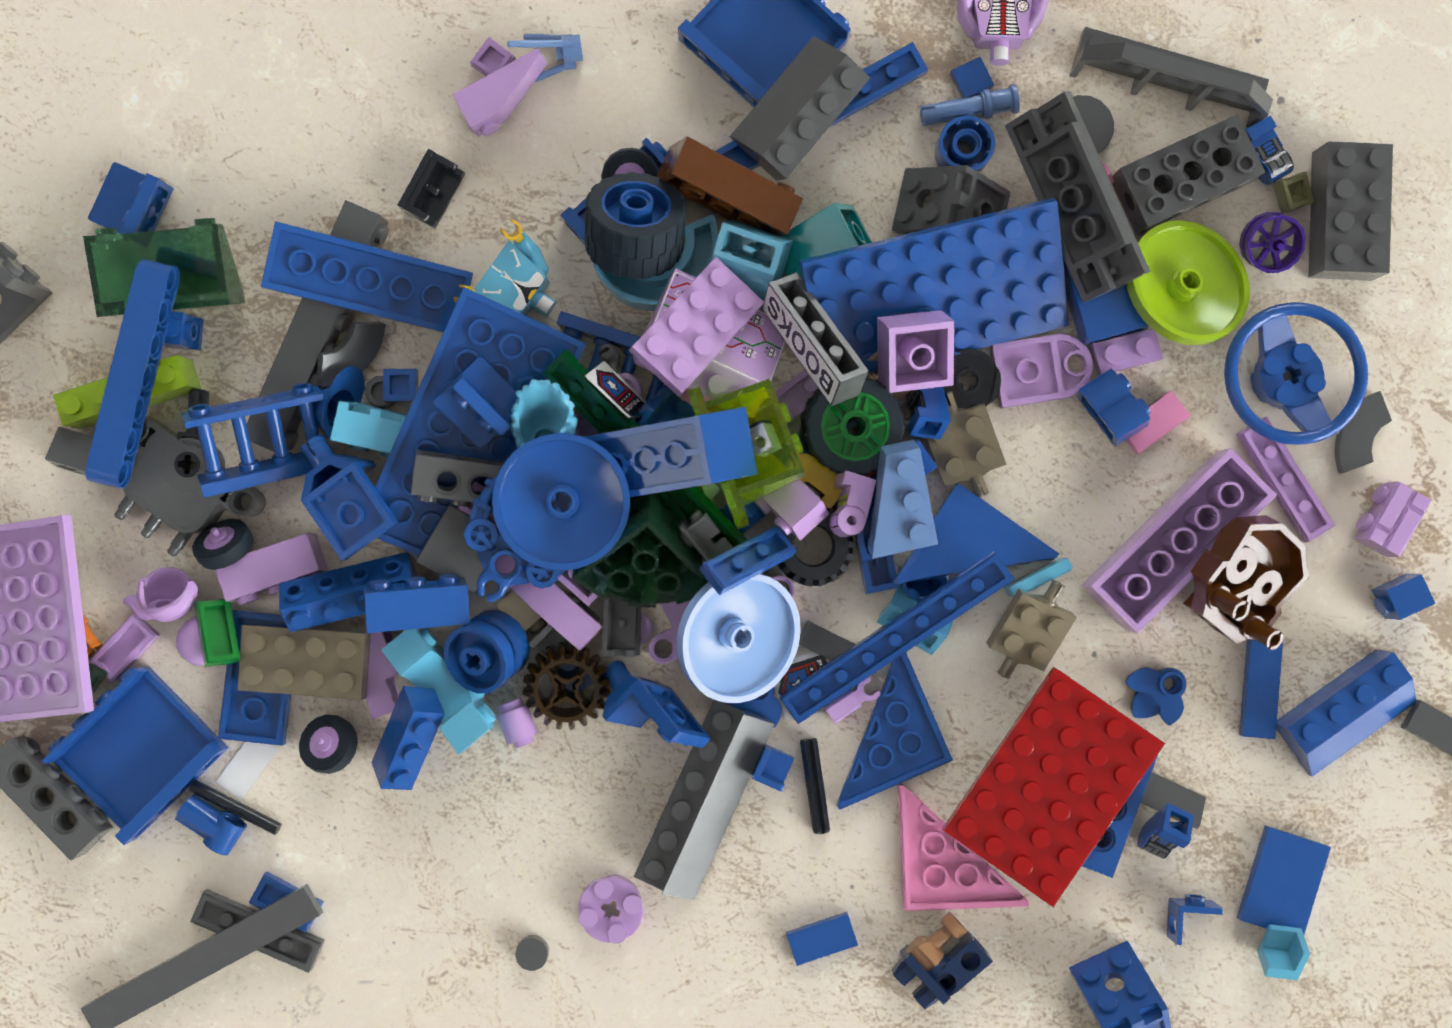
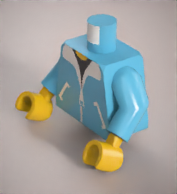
(517, 276)

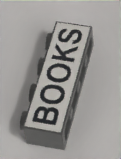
(814, 339)

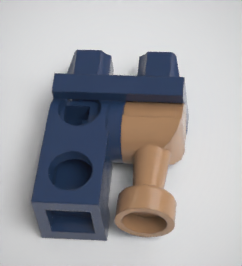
(941, 972)

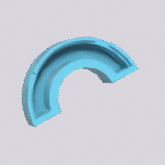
(646, 293)
(422, 662)

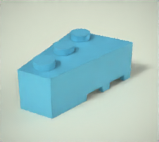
(366, 427)

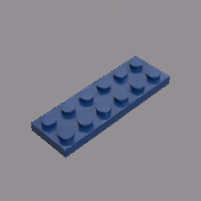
(361, 277)

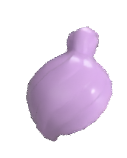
(163, 595)

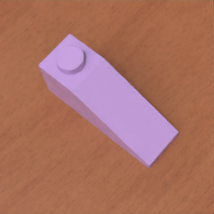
(496, 96)

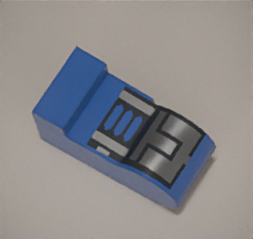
(1269, 150)
(930, 413)
(1161, 835)

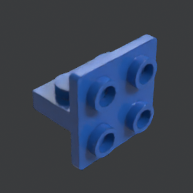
(478, 402)

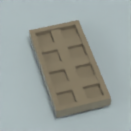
(304, 662)

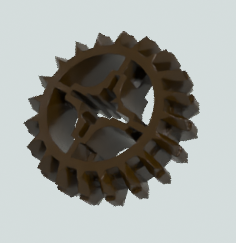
(548, 705)

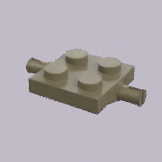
(967, 447)
(1031, 629)

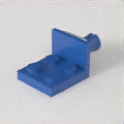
(343, 499)
(638, 699)

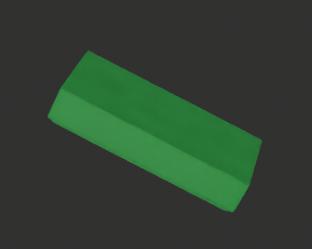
(217, 632)

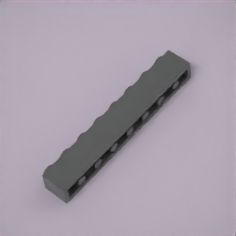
(313, 332)

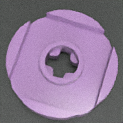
(614, 927)

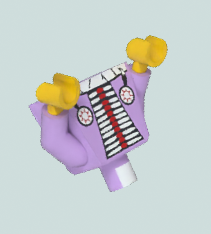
(1000, 24)

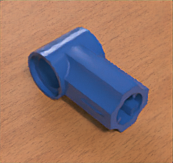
(217, 828)

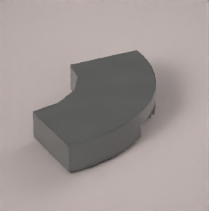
(356, 350)
(1356, 439)

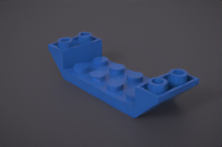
(683, 452)

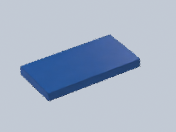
(249, 714)

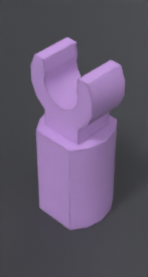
(850, 702)

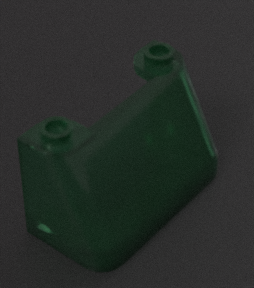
(199, 253)

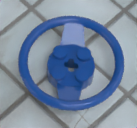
(1299, 396)

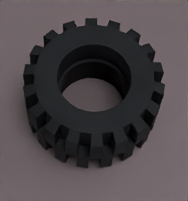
(826, 571)

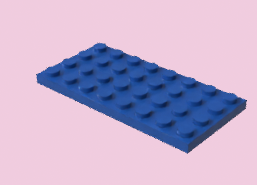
(987, 273)
(517, 350)

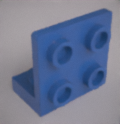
(130, 201)

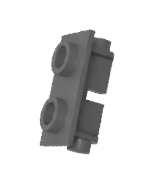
(699, 535)

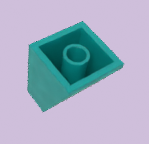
(823, 233)

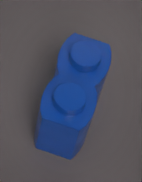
(1114, 406)

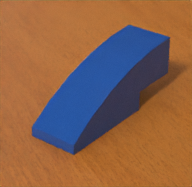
(877, 572)

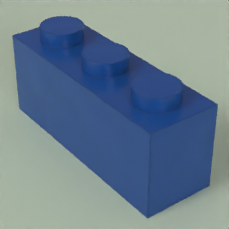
(416, 603)
(407, 738)

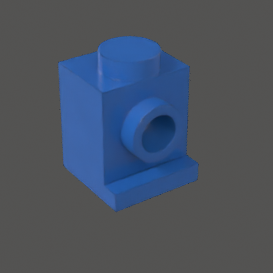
(184, 332)

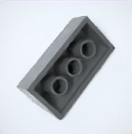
(799, 108)

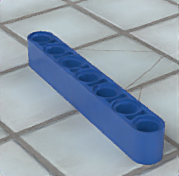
(132, 374)

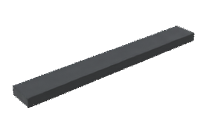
(203, 959)

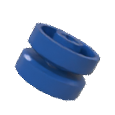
(486, 651)

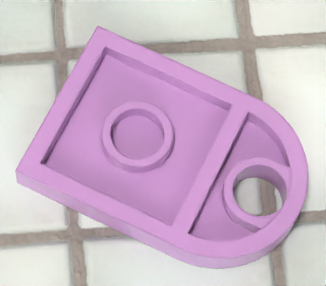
(1038, 370)

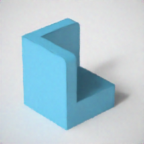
(1283, 952)

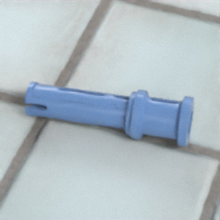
(984, 104)

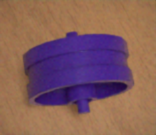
(1272, 242)

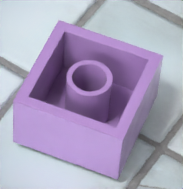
(915, 351)

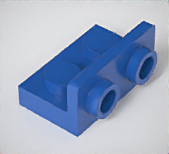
(664, 408)

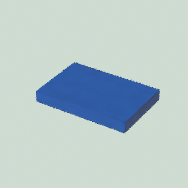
(1283, 880)

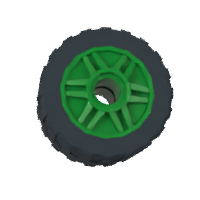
(877, 425)

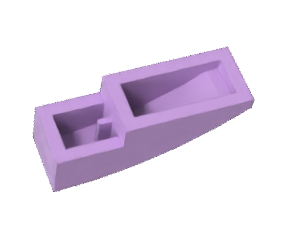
(381, 686)

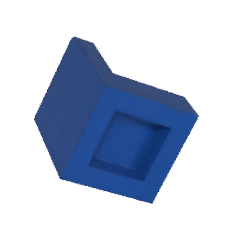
(772, 767)

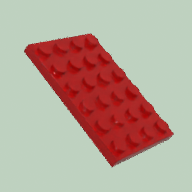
(1053, 786)

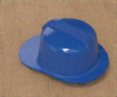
(347, 386)

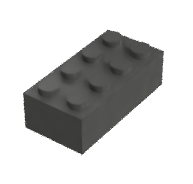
(1350, 211)

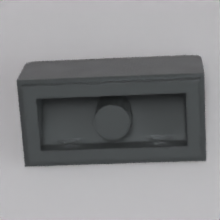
(1163, 791)

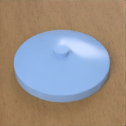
(740, 640)

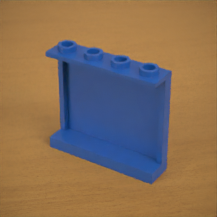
(757, 39)
(136, 751)

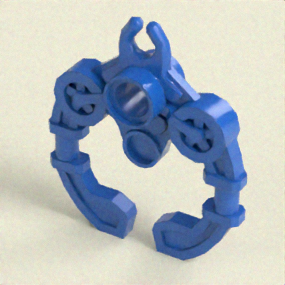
(484, 539)

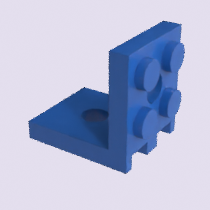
(1131, 1007)

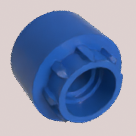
(968, 130)

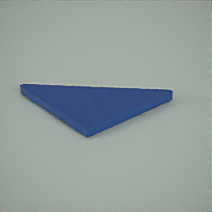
(966, 534)
(898, 740)

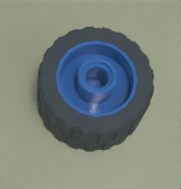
(634, 225)

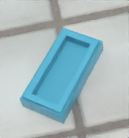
(1039, 577)

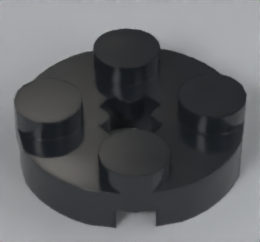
(983, 370)

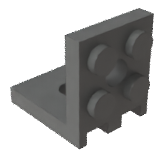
(955, 196)
(19, 291)

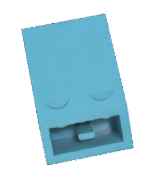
(752, 254)

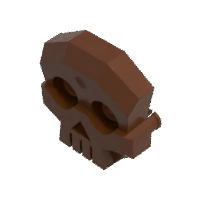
(1248, 579)

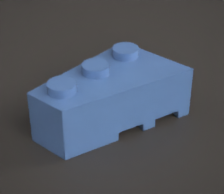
(902, 503)

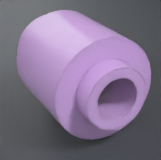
(516, 723)

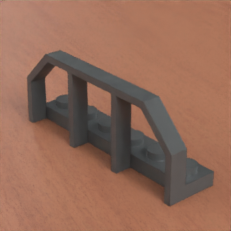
(1174, 72)

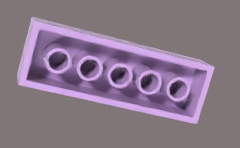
(1162, 552)

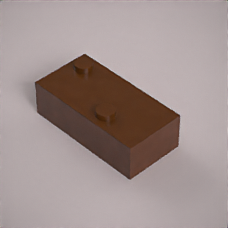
(729, 187)

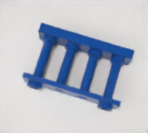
(602, 335)
(250, 470)

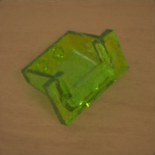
(774, 469)

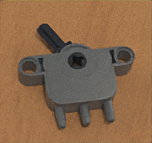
(171, 490)

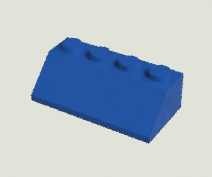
(1347, 710)

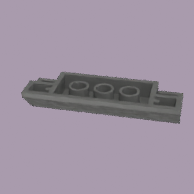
(1092, 223)
(704, 801)

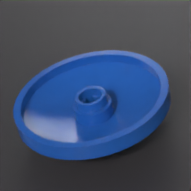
(561, 501)

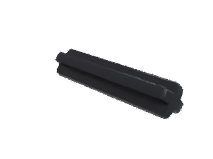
(815, 785)

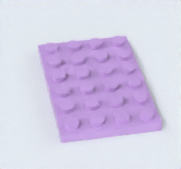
(41, 622)

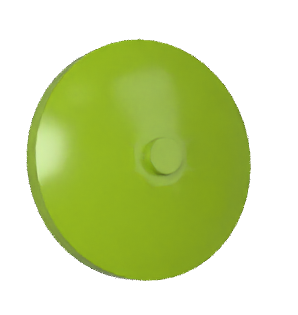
(1194, 283)

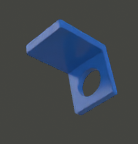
(1191, 904)

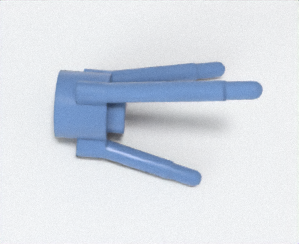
(567, 49)

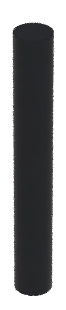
(235, 807)

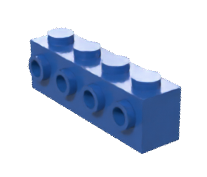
(337, 592)

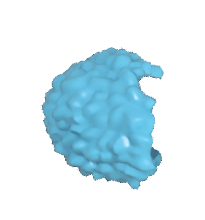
(541, 411)

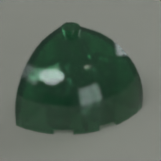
(648, 560)

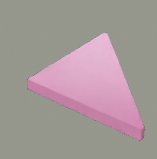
(940, 869)

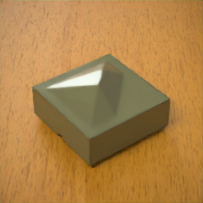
(1293, 192)

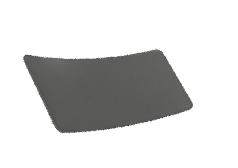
(823, 641)

